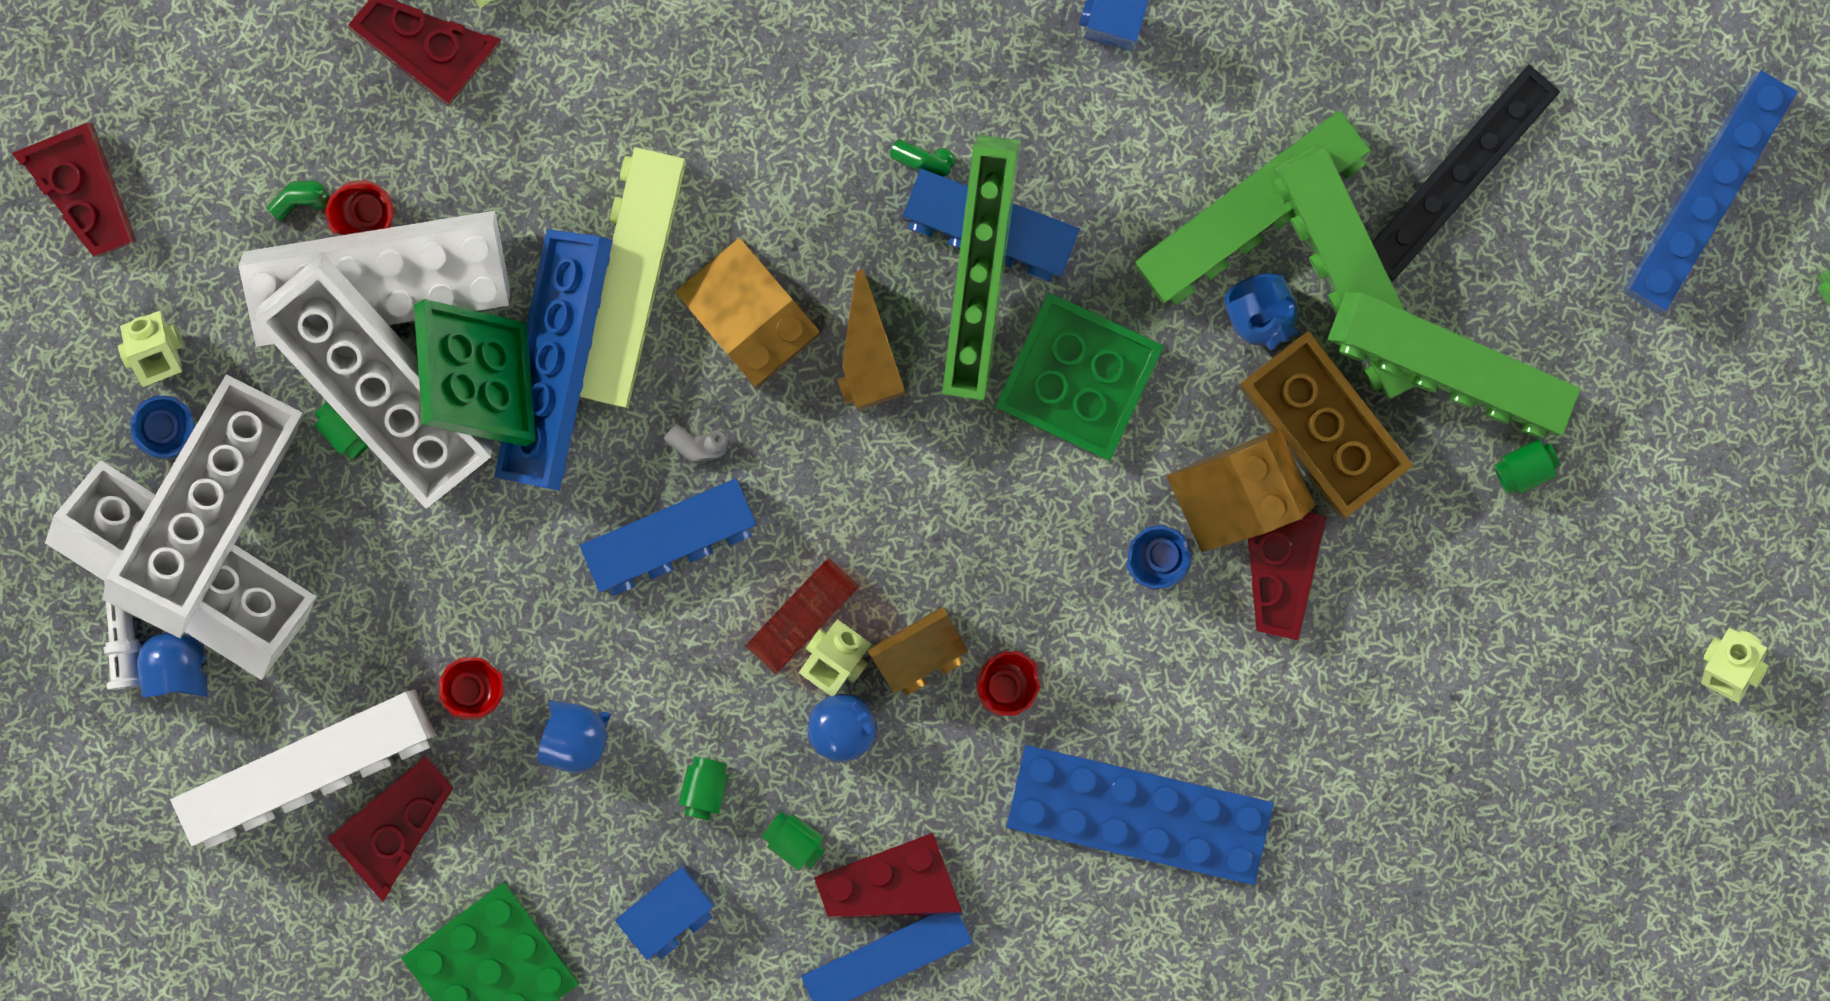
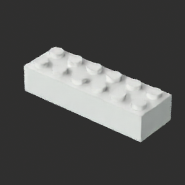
(394, 267)
(366, 378)
(202, 506)
(248, 607)
(297, 770)

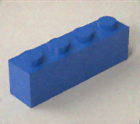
(1033, 238)
(669, 535)

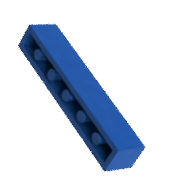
(1709, 191)

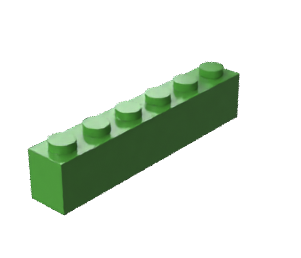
(1240, 216)
(1338, 241)
(981, 266)
(1453, 364)

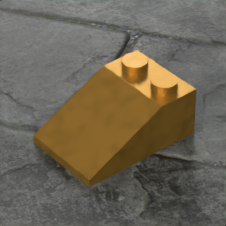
(748, 313)
(867, 359)
(1241, 492)
(919, 651)

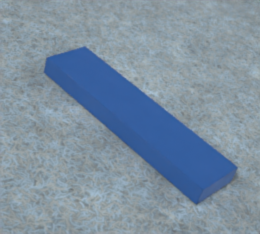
(887, 958)

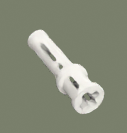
(121, 649)

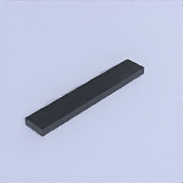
(1463, 170)

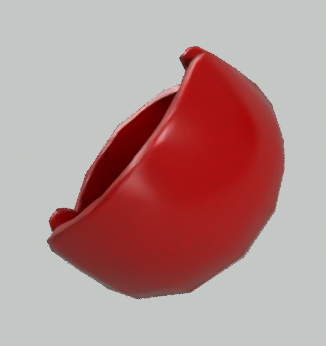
(359, 208)
(1007, 683)
(470, 688)

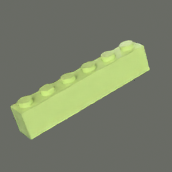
(633, 273)

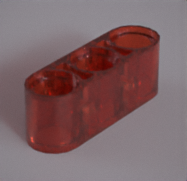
(802, 615)

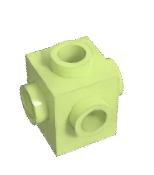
(151, 348)
(838, 650)
(1734, 664)

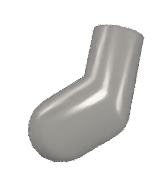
(697, 448)

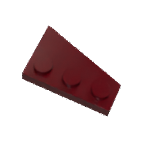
(426, 48)
(81, 186)
(1284, 573)
(390, 826)
(890, 883)

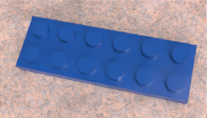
(559, 345)
(1139, 814)

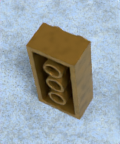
(1325, 425)

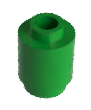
(338, 432)
(1527, 467)
(703, 788)
(794, 841)

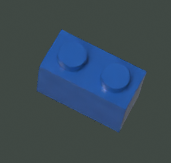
(1113, 21)
(666, 913)

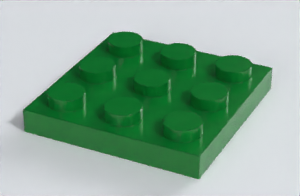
(474, 373)
(1079, 376)
(491, 956)

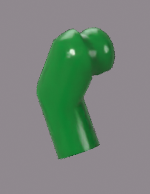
(917, 158)
(298, 193)

